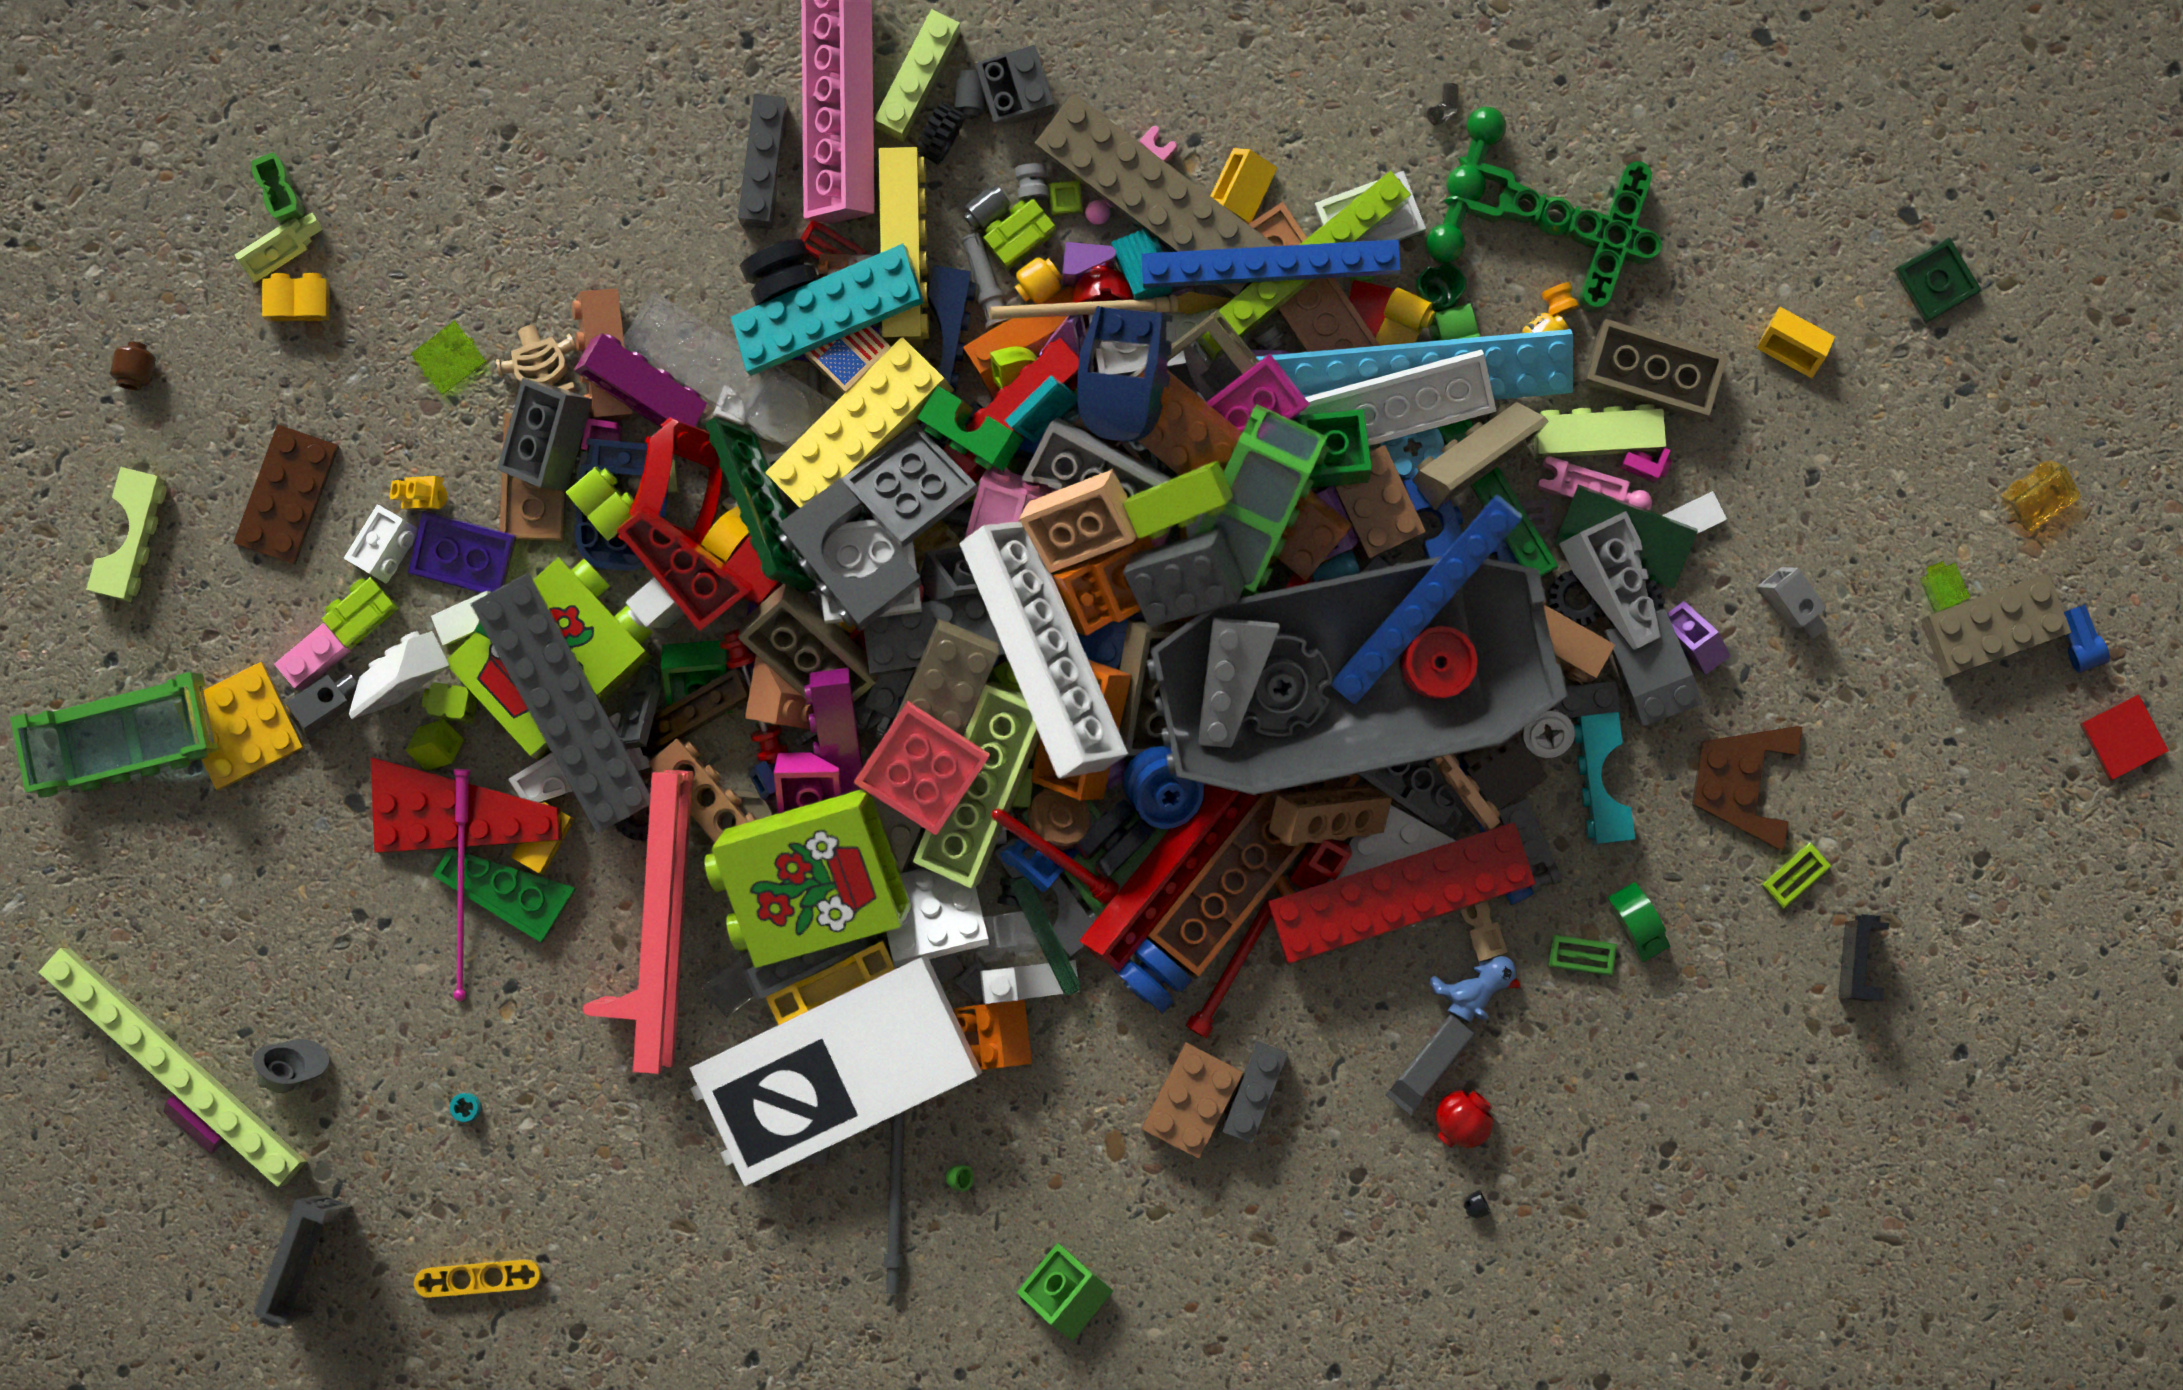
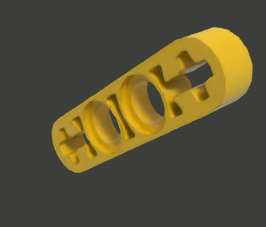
(477, 1274)

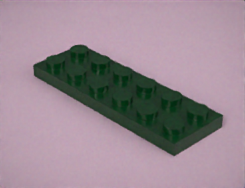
(757, 500)

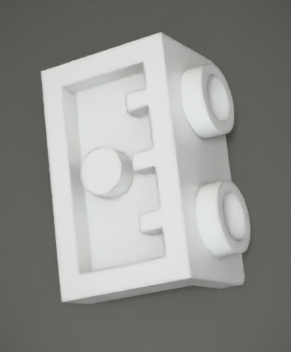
(382, 544)

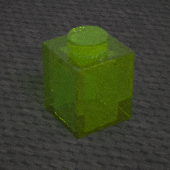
(1944, 586)

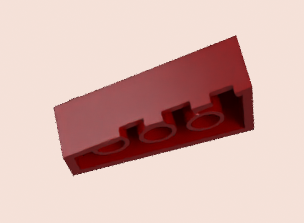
(684, 569)

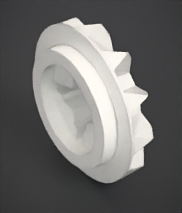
(1561, 738)

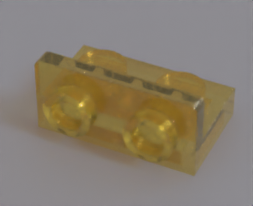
(2041, 494)

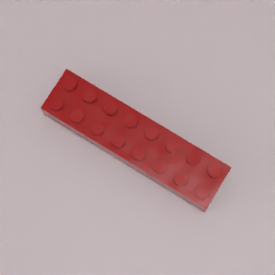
(1401, 893)

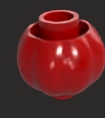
(1464, 1119)

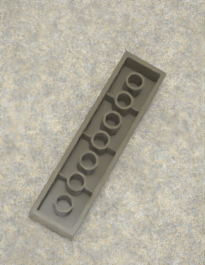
(1142, 185)
(947, 689)

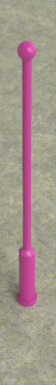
(461, 819)

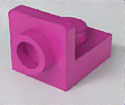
(1641, 465)

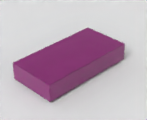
(192, 1124)

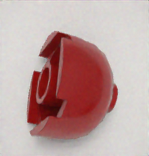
(1101, 285)

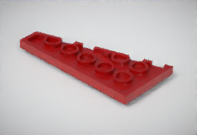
(418, 813)

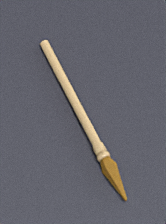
(1186, 303)

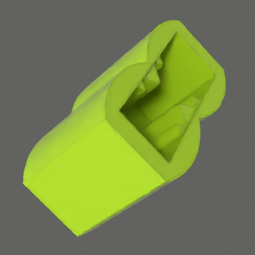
(601, 501)

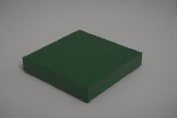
(1937, 280)

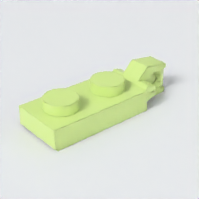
(278, 247)

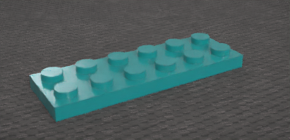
(827, 309)

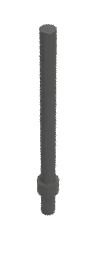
(893, 1259)

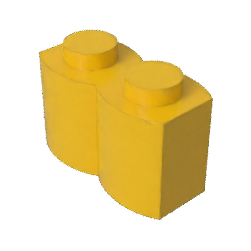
(296, 298)

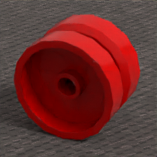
(1458, 663)

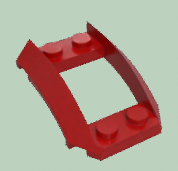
(690, 444)

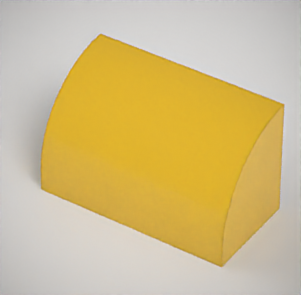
(1243, 183)
(1796, 342)
(540, 854)

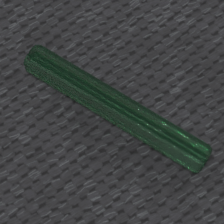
(1045, 935)

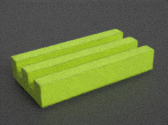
(1776, 893)

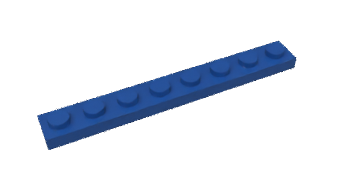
(1270, 263)
(1426, 599)

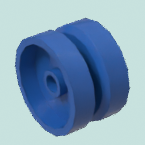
(1158, 795)
(1152, 972)

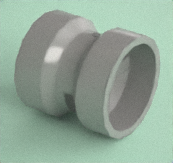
(1032, 182)

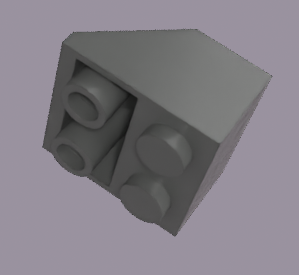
(1015, 86)

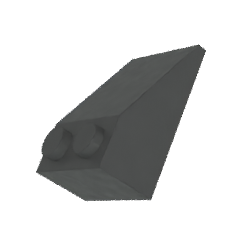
(1655, 675)

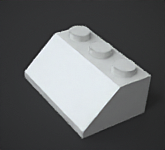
(398, 673)

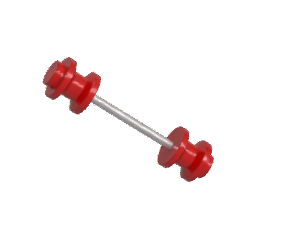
(766, 735)

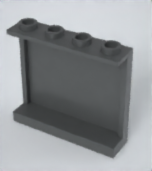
(293, 1258)

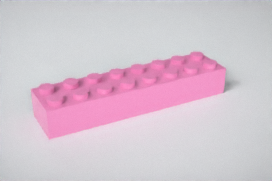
(837, 110)

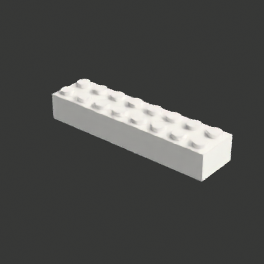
(1043, 650)

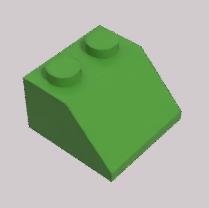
(1065, 1291)

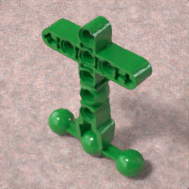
(1468, 184)

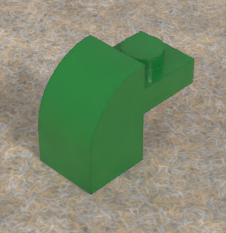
(1640, 921)

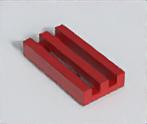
(807, 235)

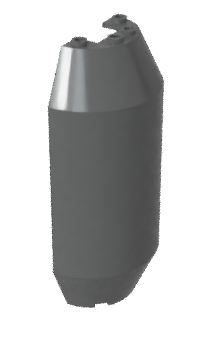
(1391, 724)

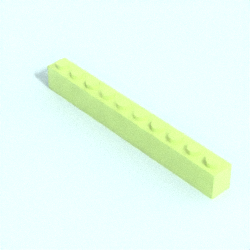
(173, 1066)

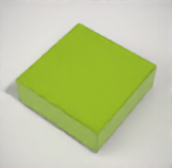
(1065, 198)

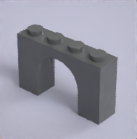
(859, 598)

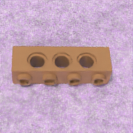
(677, 757)
(1330, 814)

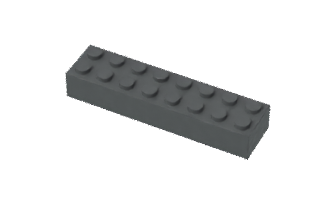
(562, 702)

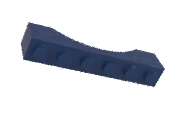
(948, 299)

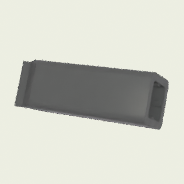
(1430, 1064)

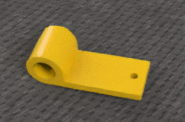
(1405, 318)

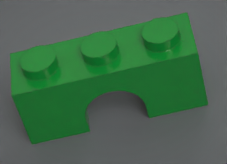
(990, 443)

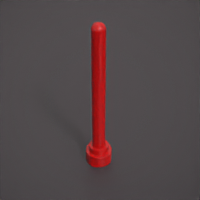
(1101, 889)
(1202, 1020)

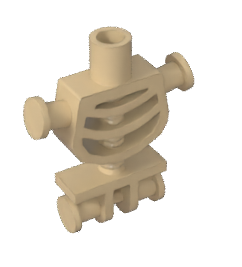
(538, 358)

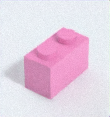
(311, 657)

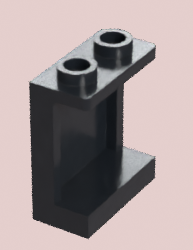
(1855, 959)

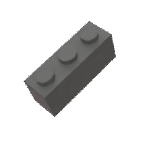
(1254, 1092)

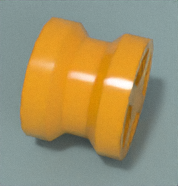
(1560, 299)

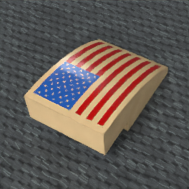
(849, 357)

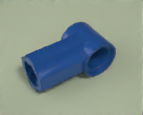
(2085, 647)

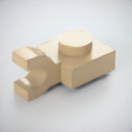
(1486, 936)

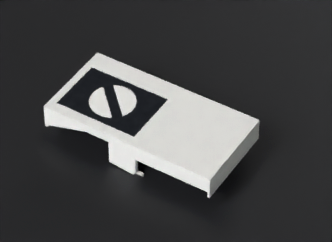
(835, 1070)

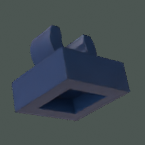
(763, 779)

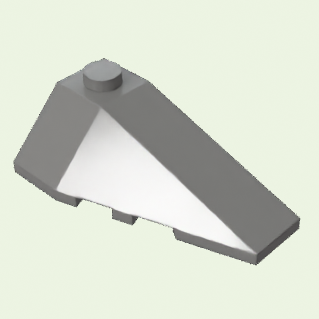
(1611, 571)

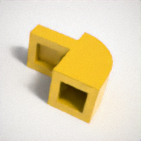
(726, 536)

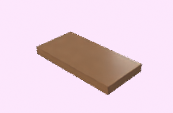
(530, 510)

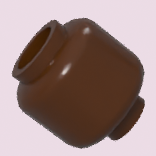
(132, 366)

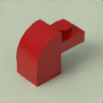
(1320, 863)

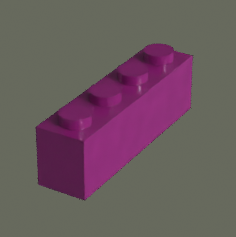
(637, 383)
(835, 724)

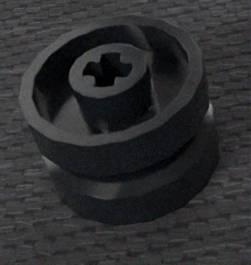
(778, 270)
(1112, 837)

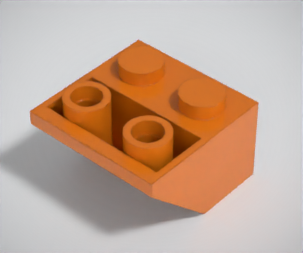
(996, 1033)

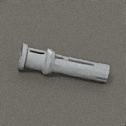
(989, 293)

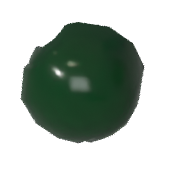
(1441, 286)

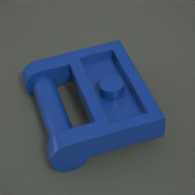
(1038, 868)

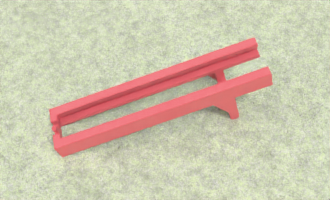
(657, 996)

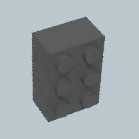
(1184, 577)

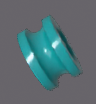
(462, 1116)

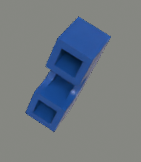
(1449, 517)

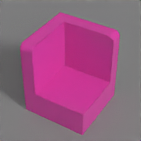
(601, 430)

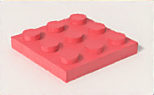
(921, 768)

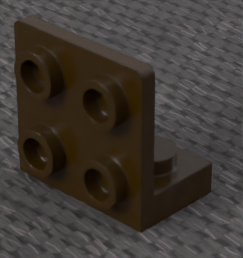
(1504, 770)

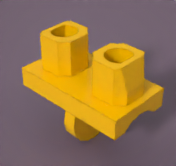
(419, 493)

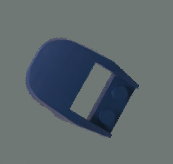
(1118, 404)
(622, 459)

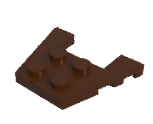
(1731, 777)

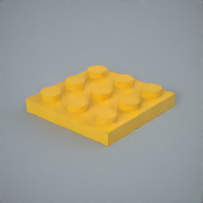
(247, 726)

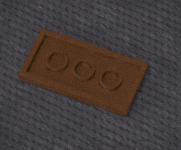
(286, 494)

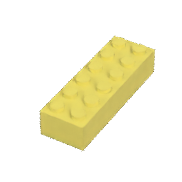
(901, 223)
(859, 423)

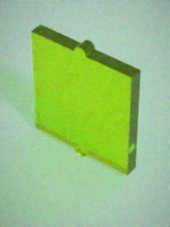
(448, 357)

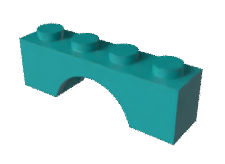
(1607, 818)

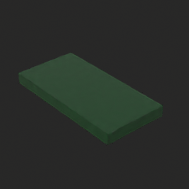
(1662, 539)

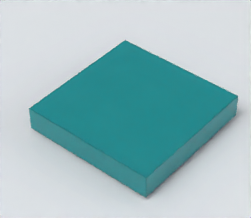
(1045, 404)

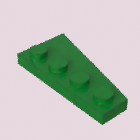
(511, 894)

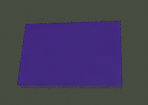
(461, 553)

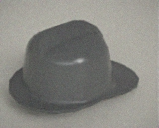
(289, 1063)

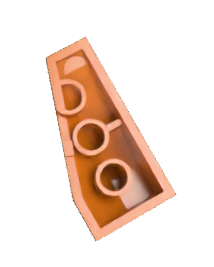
(1019, 332)

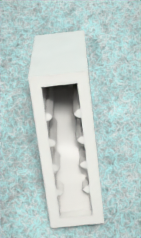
(1020, 983)

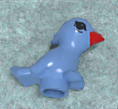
(1472, 995)

